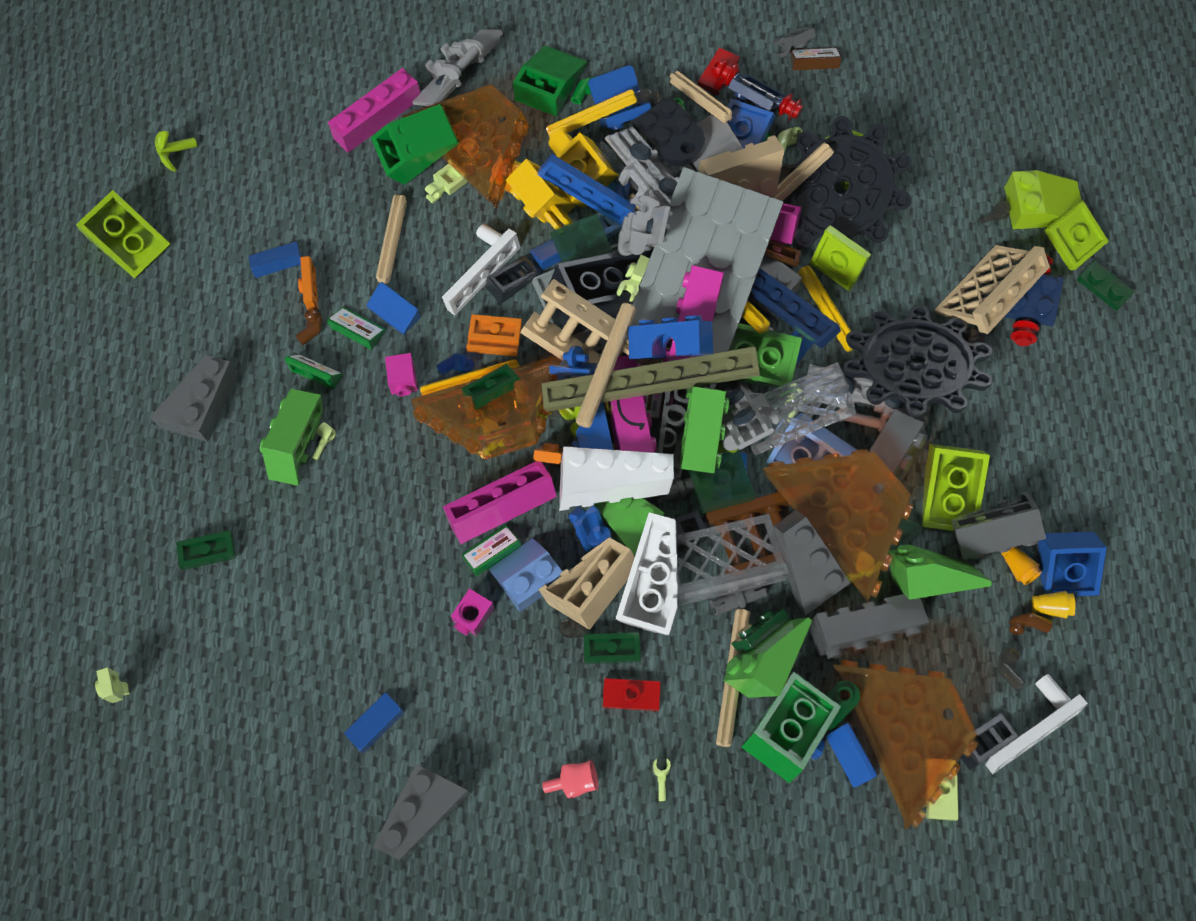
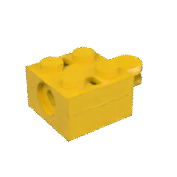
(584, 156)
(540, 196)

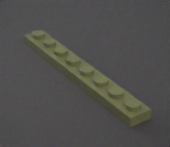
(655, 378)

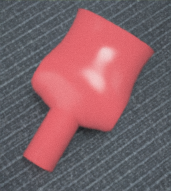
(574, 780)

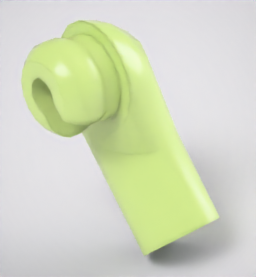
(788, 136)

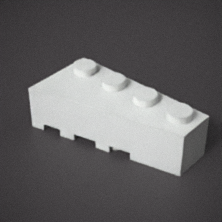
(612, 475)

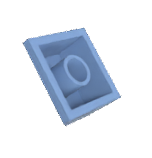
(526, 572)

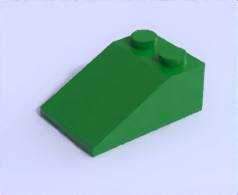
(791, 728)

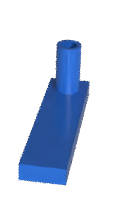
(587, 190)

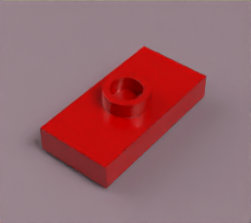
(708, 78)
(631, 694)

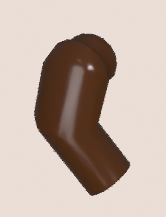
(313, 326)
(1030, 619)

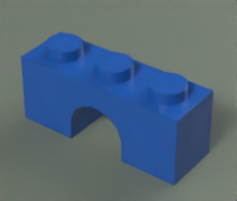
(691, 338)

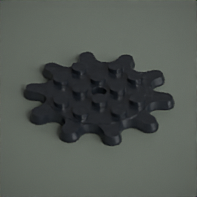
(870, 180)
(945, 358)

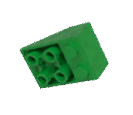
(547, 80)
(414, 143)

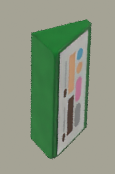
(356, 327)
(313, 370)
(491, 550)

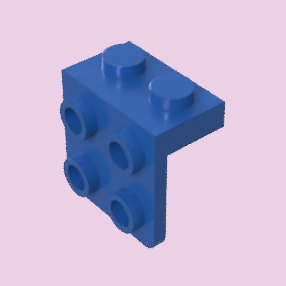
(612, 84)

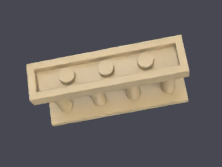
(581, 311)

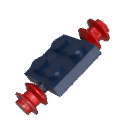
(750, 88)
(1036, 306)

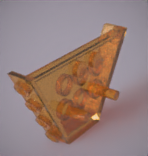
(485, 145)
(479, 429)
(846, 511)
(910, 733)

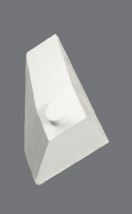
(651, 588)

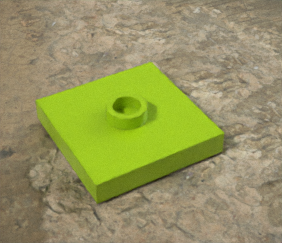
(1076, 235)
(840, 258)

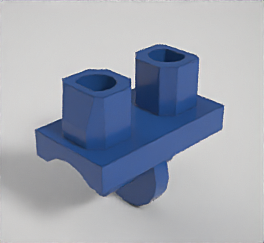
(574, 364)
(589, 527)

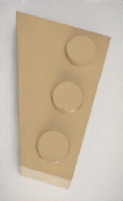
(752, 168)
(591, 584)

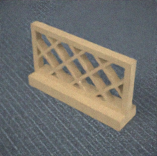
(1002, 294)

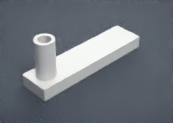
(499, 253)
(1065, 711)

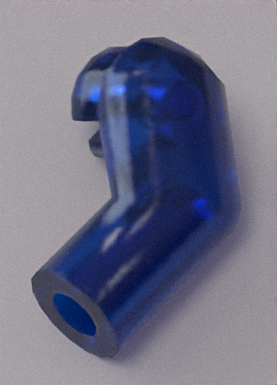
(455, 362)

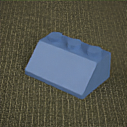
(812, 445)

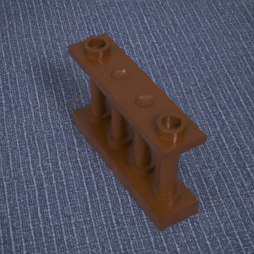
(768, 504)

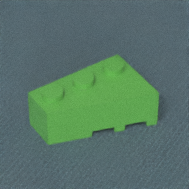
(703, 429)
(290, 434)
(626, 519)

